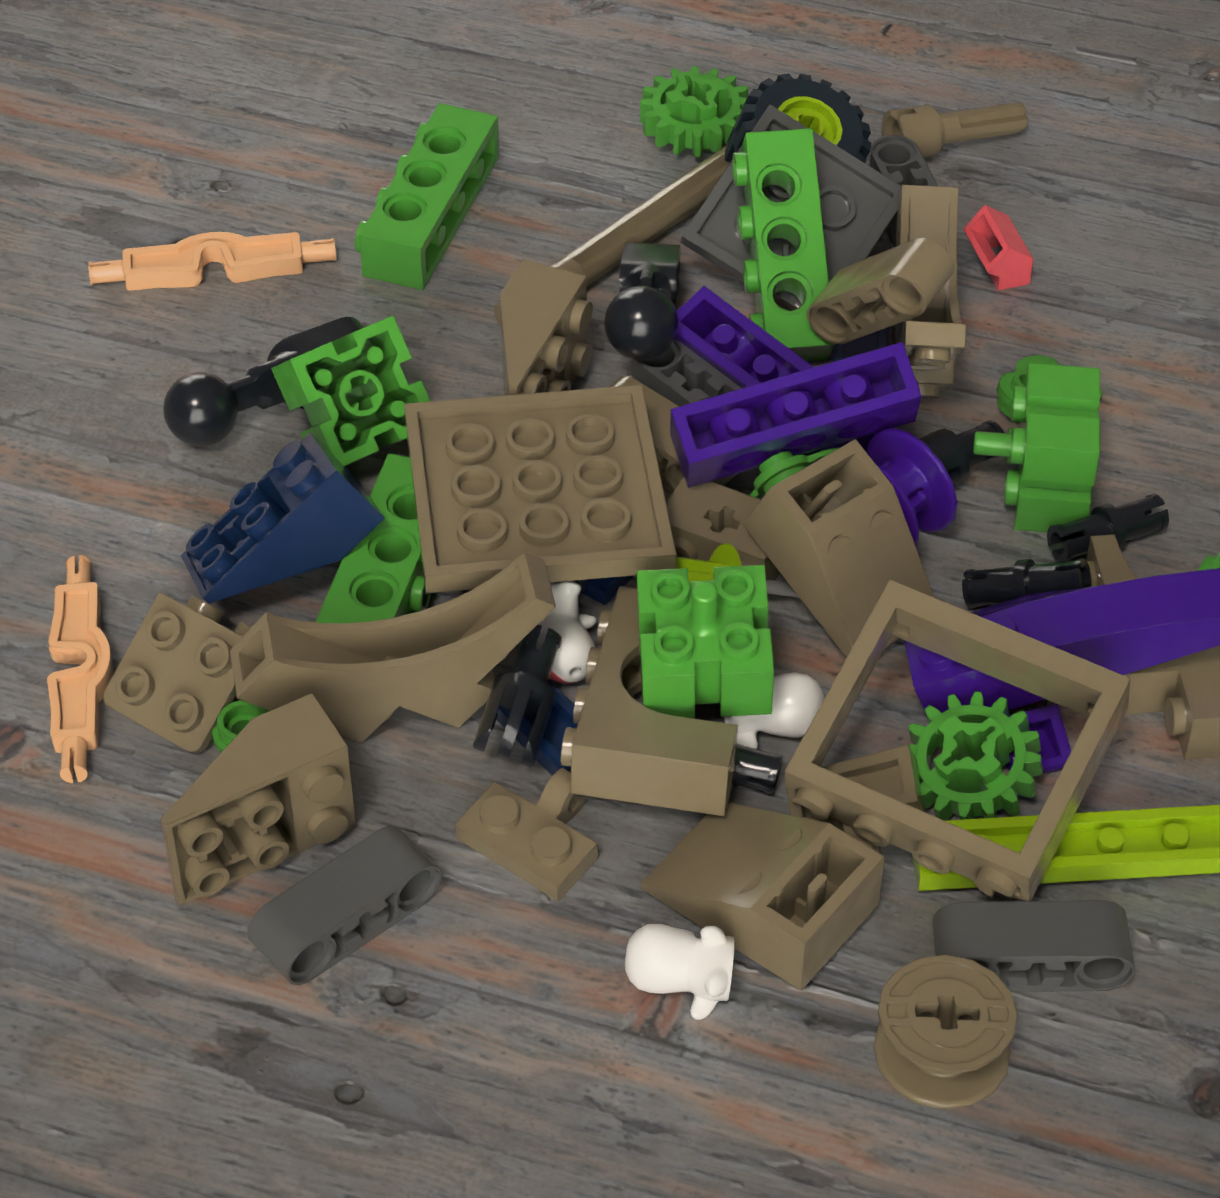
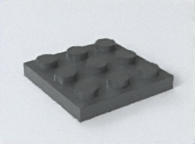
(853, 201)

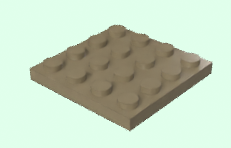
(541, 476)

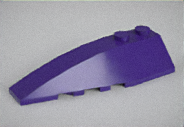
(1111, 625)

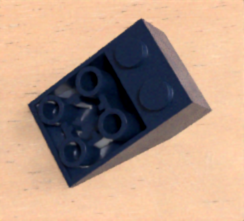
(283, 525)

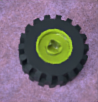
(811, 105)

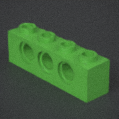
(787, 161)
(428, 196)
(385, 569)

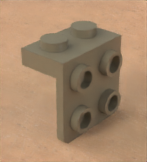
(177, 672)

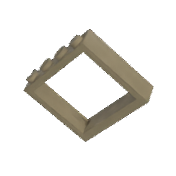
(993, 651)

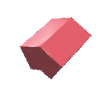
(995, 229)

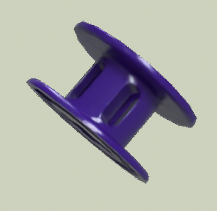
(917, 478)

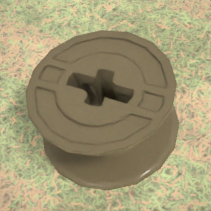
(945, 1031)

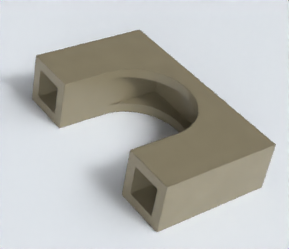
(636, 752)

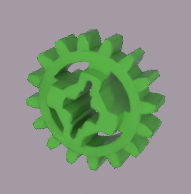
(692, 110)
(974, 750)

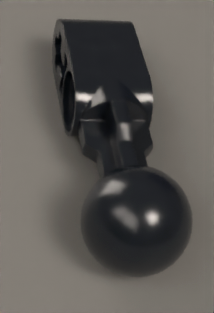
(643, 315)
(205, 407)

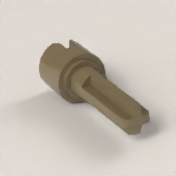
(934, 129)

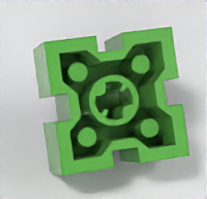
(355, 392)
(1052, 448)
(705, 641)

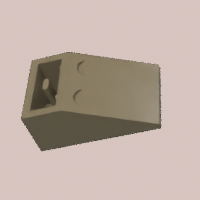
(544, 329)
(838, 540)
(261, 801)
(774, 884)

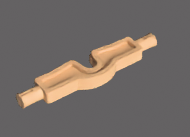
(184, 262)
(78, 690)

